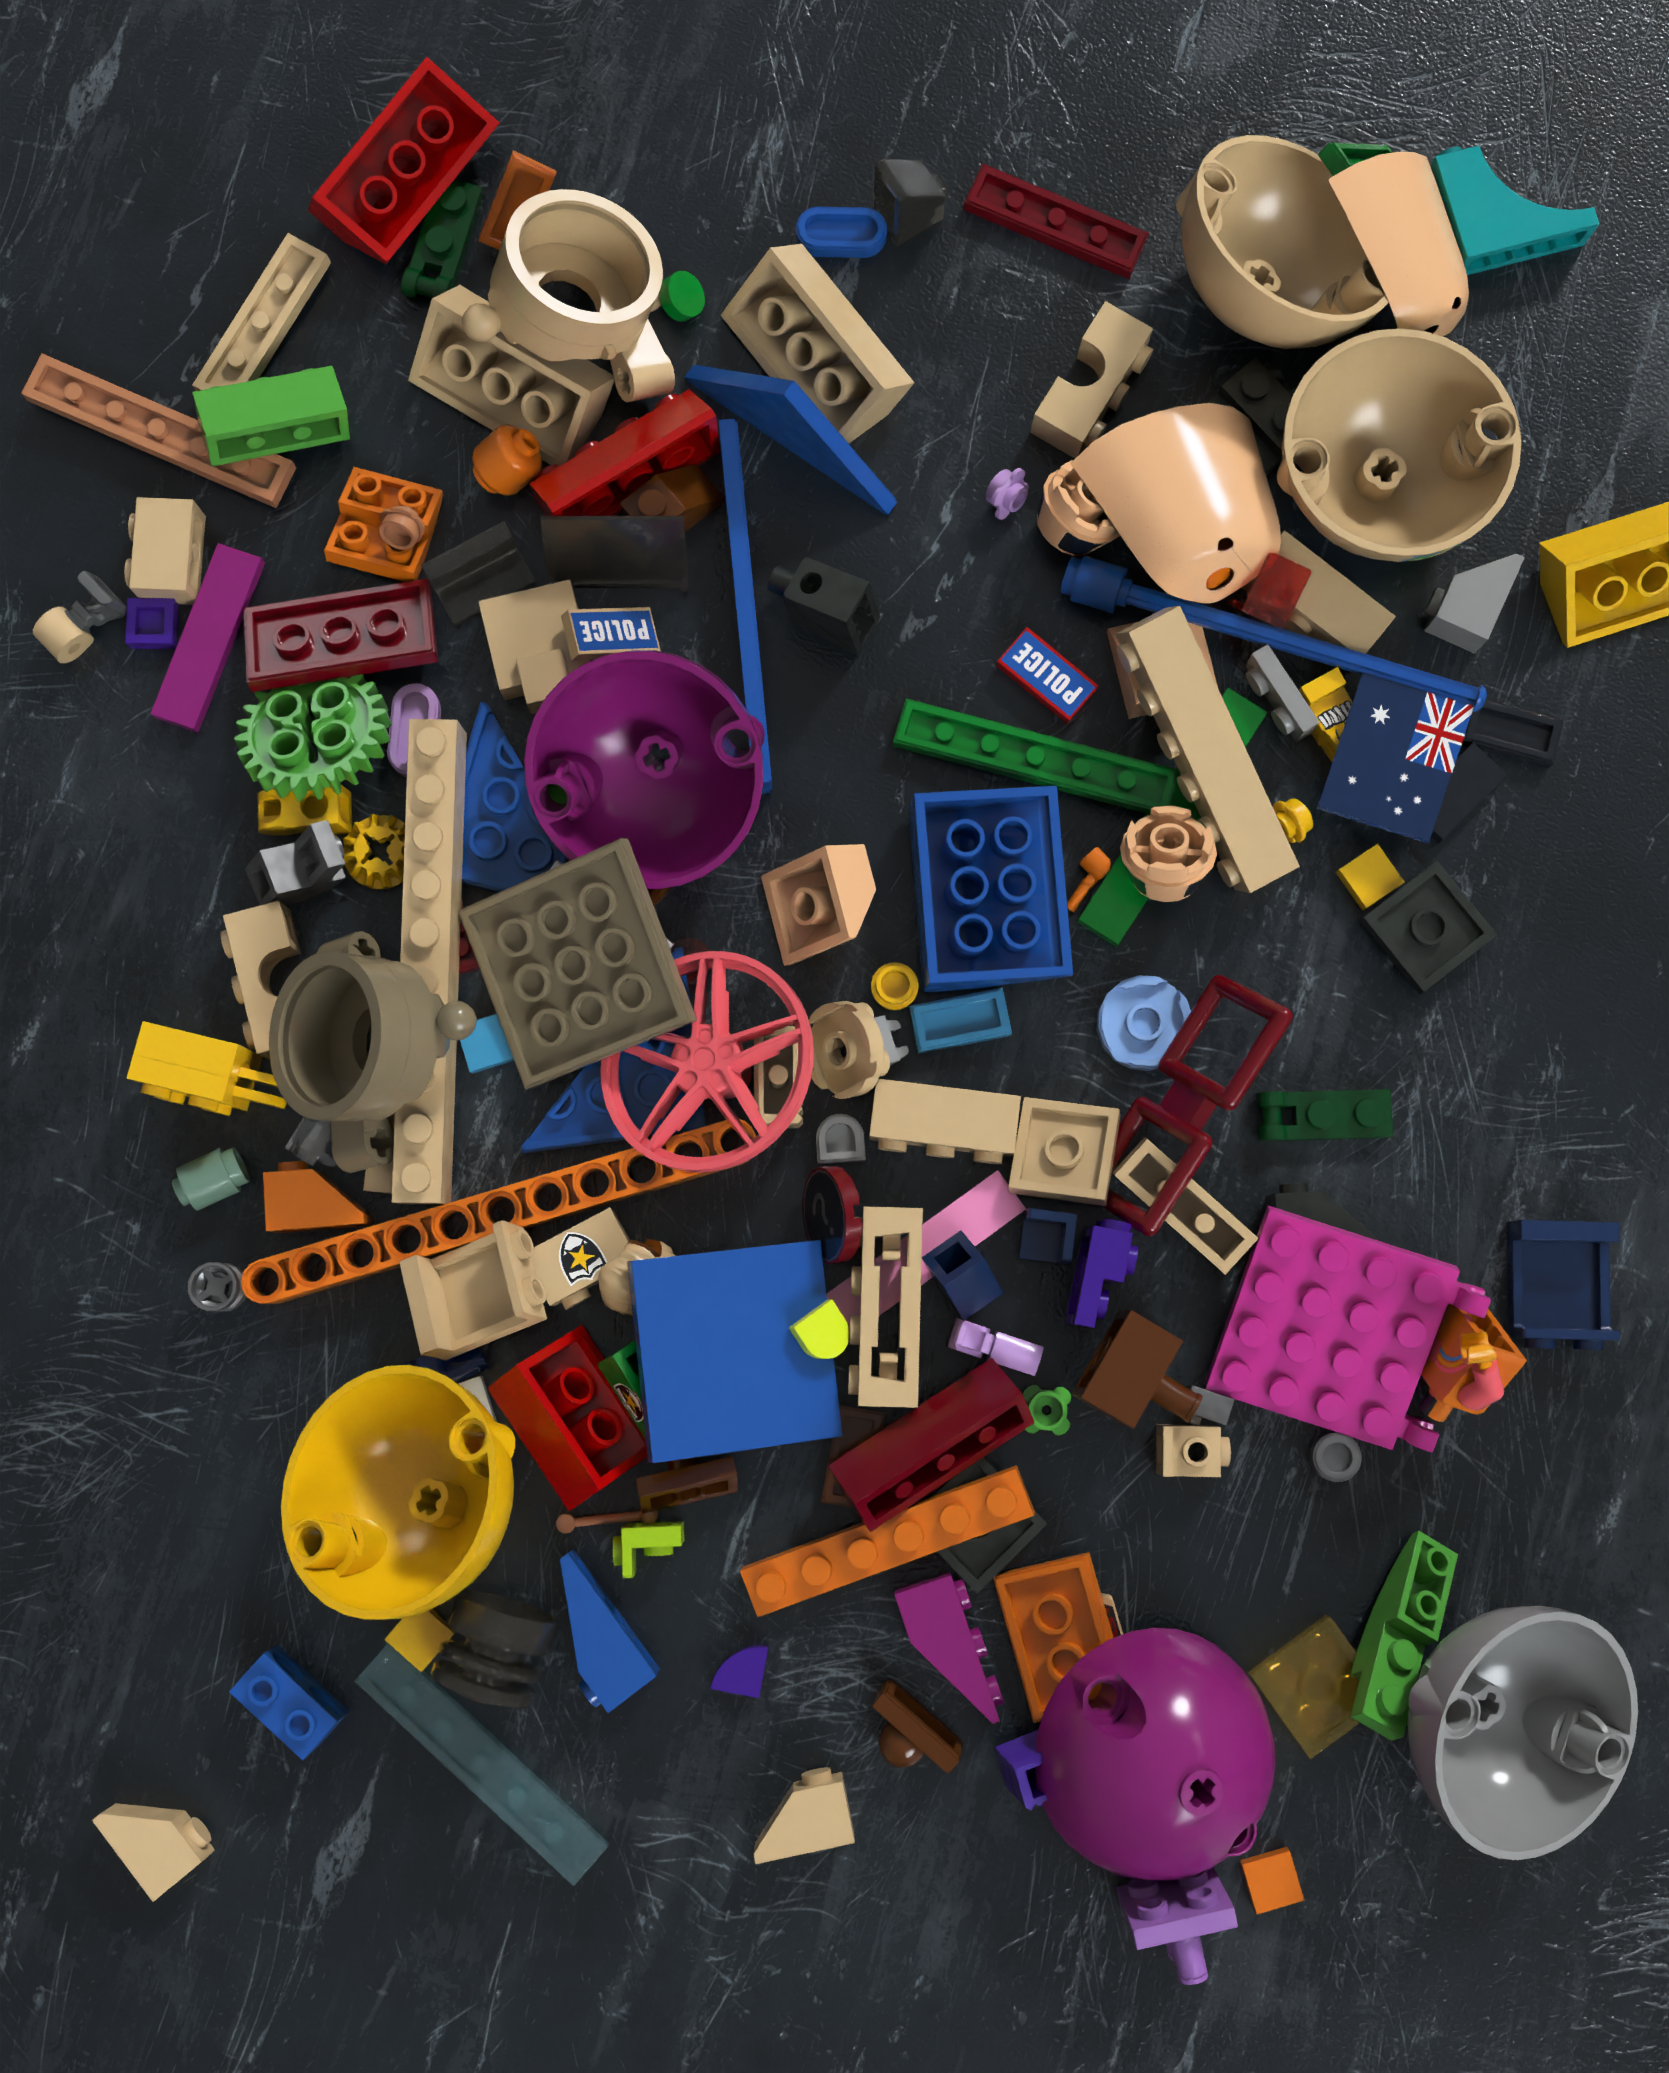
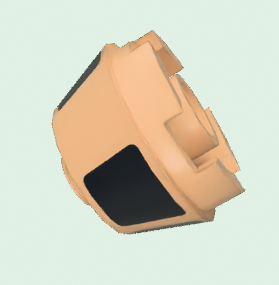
(1071, 515)
(1168, 853)

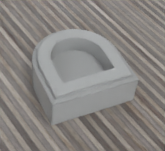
(840, 1140)

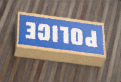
(608, 631)

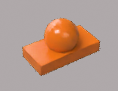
(520, 181)

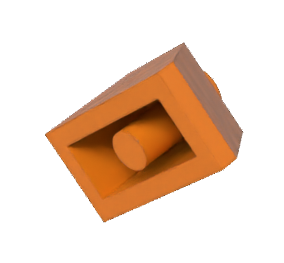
(308, 1201)

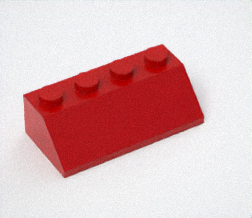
(402, 163)
(604, 473)

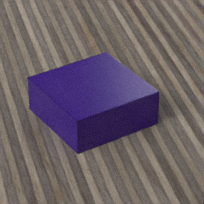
(152, 623)

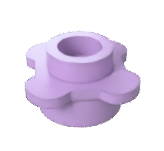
(1007, 492)

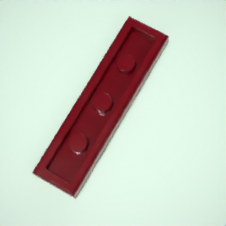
(1055, 221)

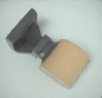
(68, 632)

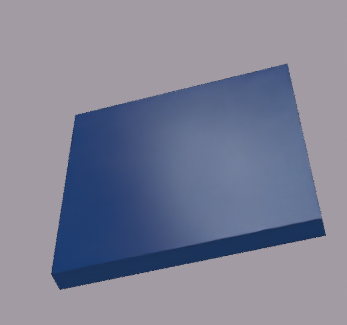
(721, 1354)

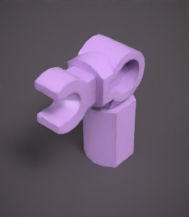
(1001, 1347)

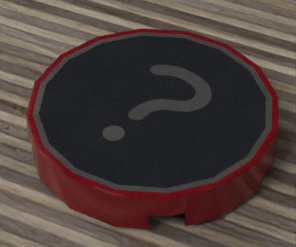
(830, 1213)

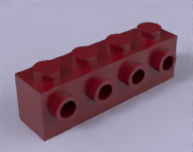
(931, 1444)

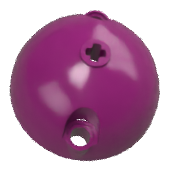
(675, 812)
(1126, 1785)

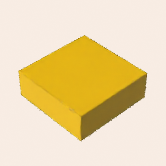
(1370, 877)
(419, 1637)

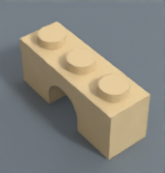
(1074, 414)
(257, 942)

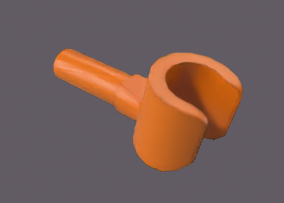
(1097, 867)

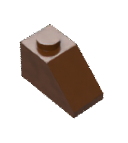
(675, 493)

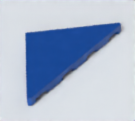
(794, 421)
(500, 827)
(581, 1112)

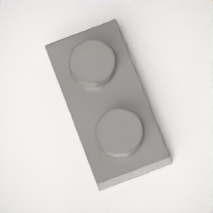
(1290, 709)

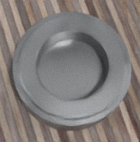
(1335, 1456)

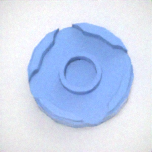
(1140, 1021)

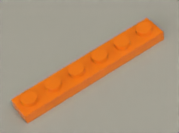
(911, 1534)

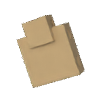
(530, 640)

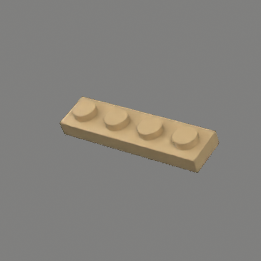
(265, 315)

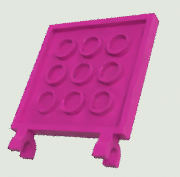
(1336, 1329)

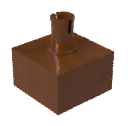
(1131, 1371)

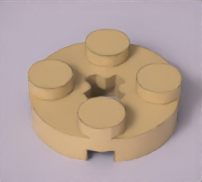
(865, 1058)

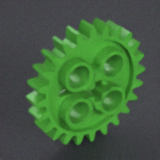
(280, 732)

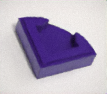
(742, 1672)

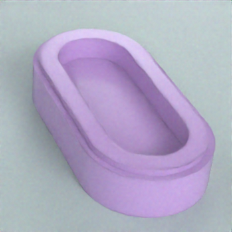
(410, 702)

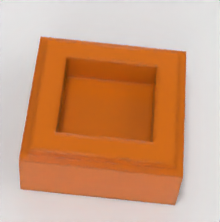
(1271, 1880)

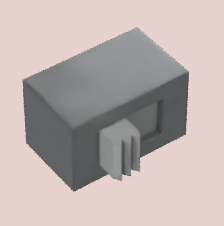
(1212, 1407)

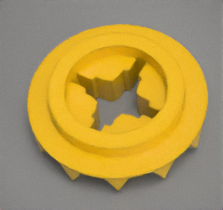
(375, 873)

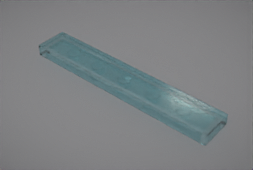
(483, 1764)

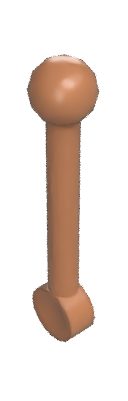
(567, 1521)

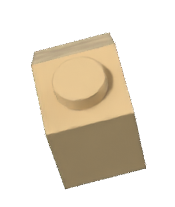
(808, 1818)
(155, 1843)

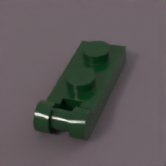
(443, 241)
(1326, 1115)

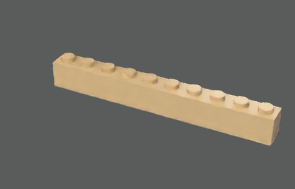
(431, 945)

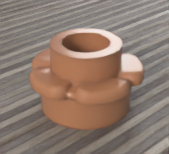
(401, 527)

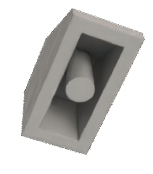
(1471, 603)

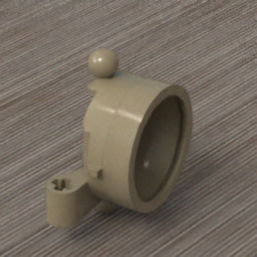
(322, 1040)

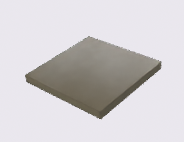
(577, 964)

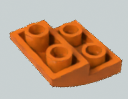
(356, 534)

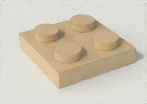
(1064, 1151)

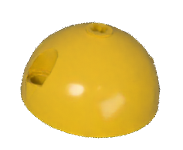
(416, 1479)

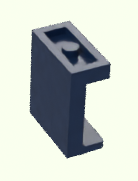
(1560, 1282)

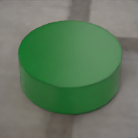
(681, 296)

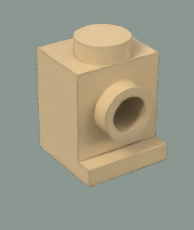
(1173, 1447)

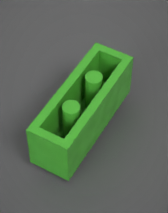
(271, 415)

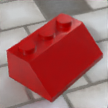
(570, 1417)

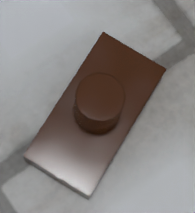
(687, 1483)

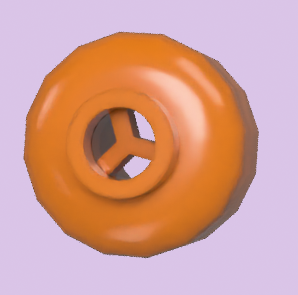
(507, 460)

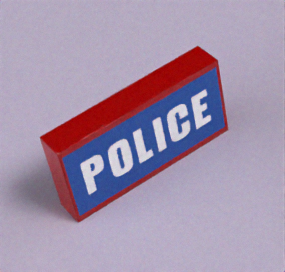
(1047, 675)

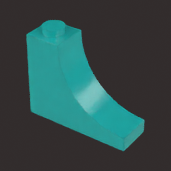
(1496, 223)

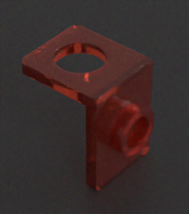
(1275, 590)

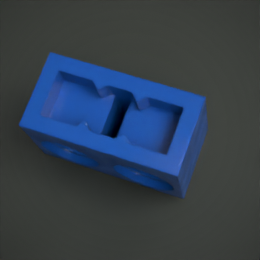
(289, 1701)

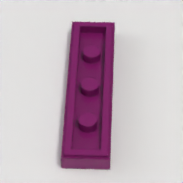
(207, 638)

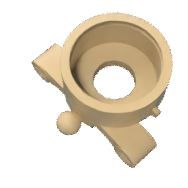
(604, 253)

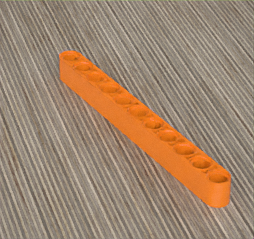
(478, 1211)

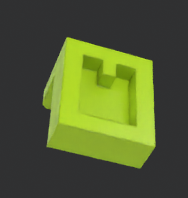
(655, 1538)

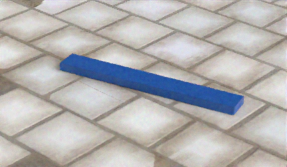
(744, 584)

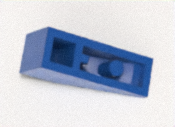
(605, 1646)

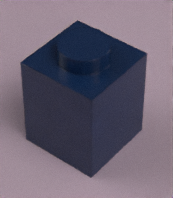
(962, 1275)

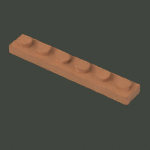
(150, 428)

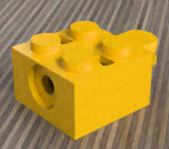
(205, 1069)

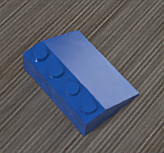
(989, 887)

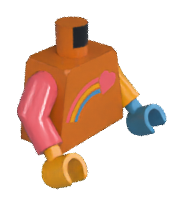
(1468, 1364)

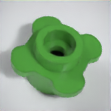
(1057, 1400)

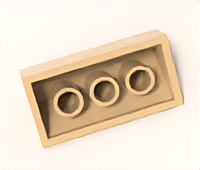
(813, 335)
(507, 382)

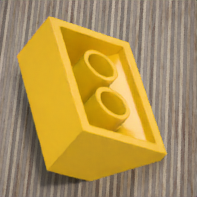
(1608, 575)

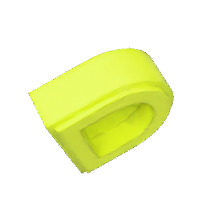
(822, 1331)

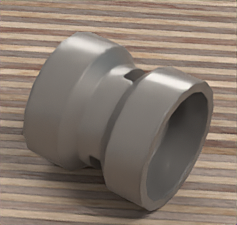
(209, 1284)

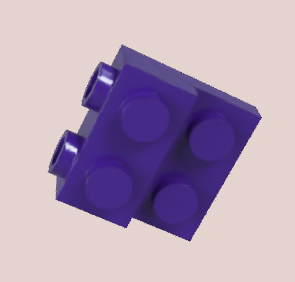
(1102, 1257)

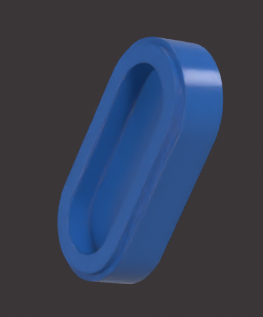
(841, 231)

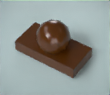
(913, 1731)

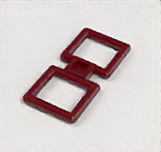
(1194, 1097)

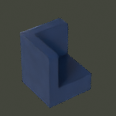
(1047, 1236)

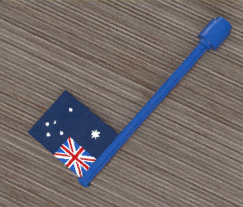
(1399, 728)

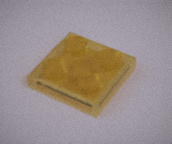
(1311, 1685)

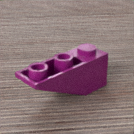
(939, 1631)

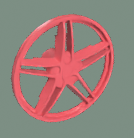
(715, 1068)

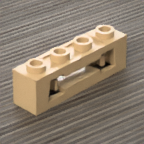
(886, 1388)

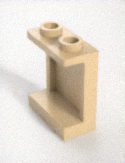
(474, 1292)

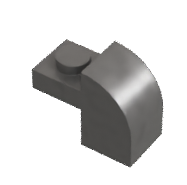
(298, 869)

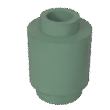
(210, 1178)

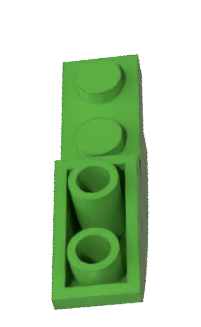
(1398, 1629)

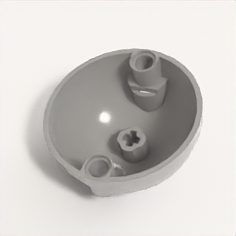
(1491, 1722)

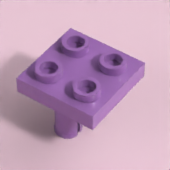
(1177, 1916)

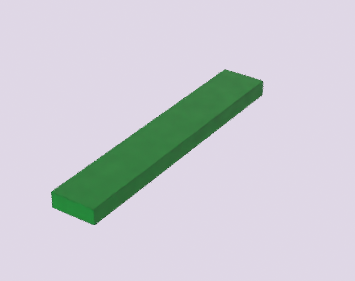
(1034, 757)
(1117, 899)

